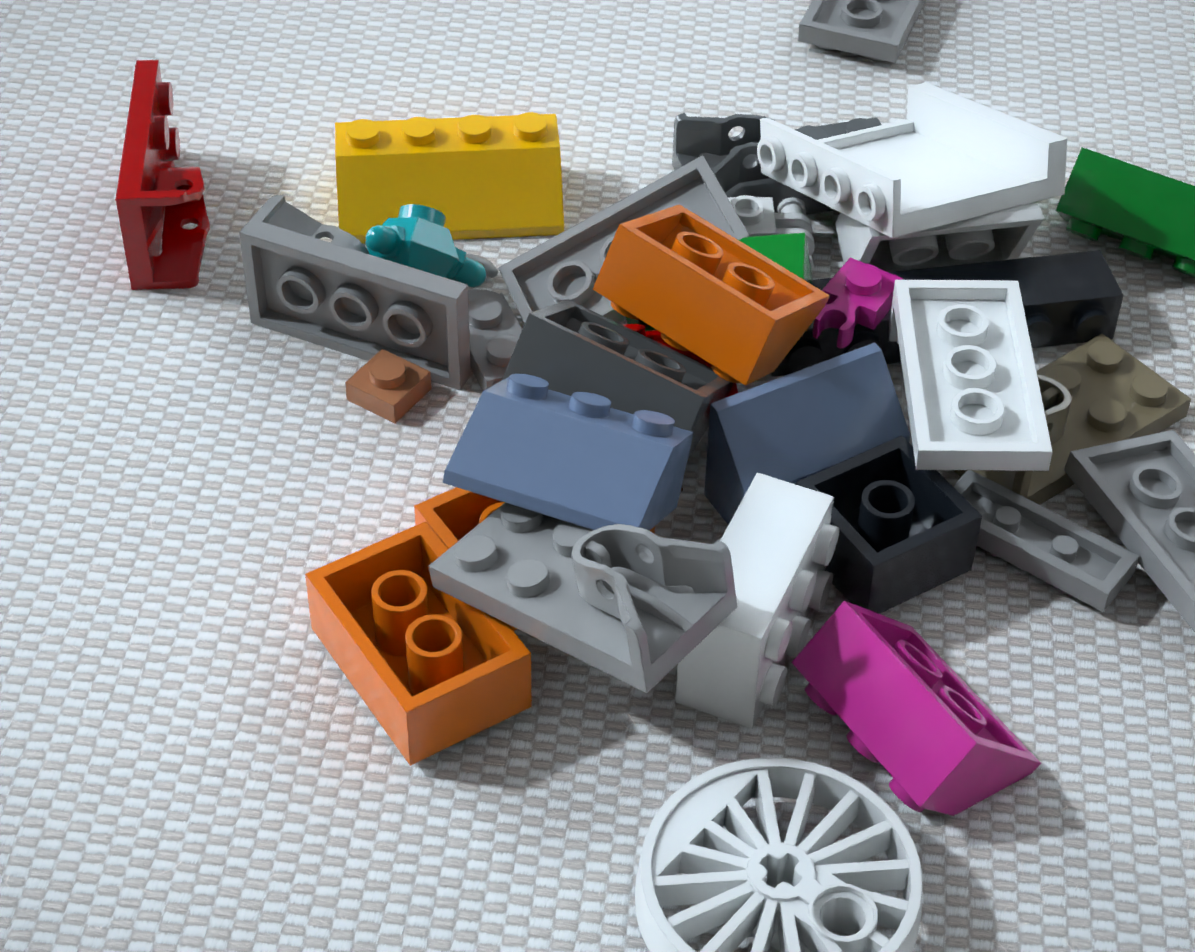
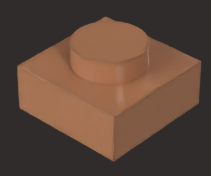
(388, 385)

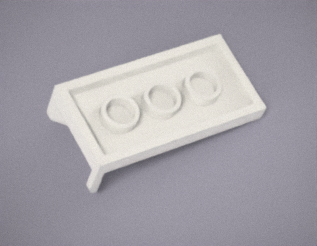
(969, 376)

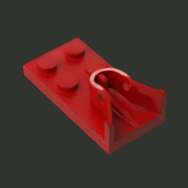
(154, 185)

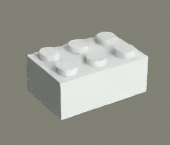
(778, 563)

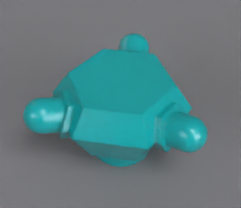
(424, 244)

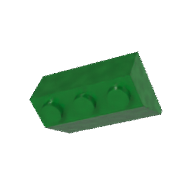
(1131, 205)

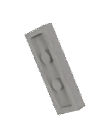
(1047, 543)

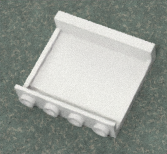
(923, 171)

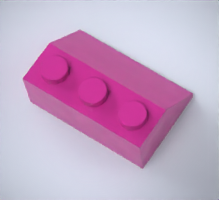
(910, 712)

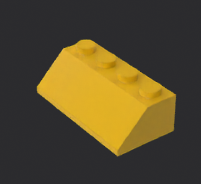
(475, 169)

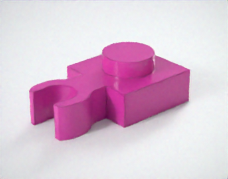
(857, 295)

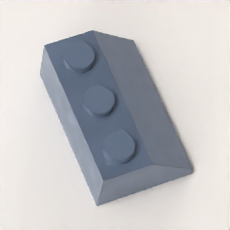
(800, 424)
(570, 455)

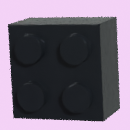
(895, 525)

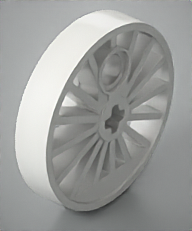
(777, 890)

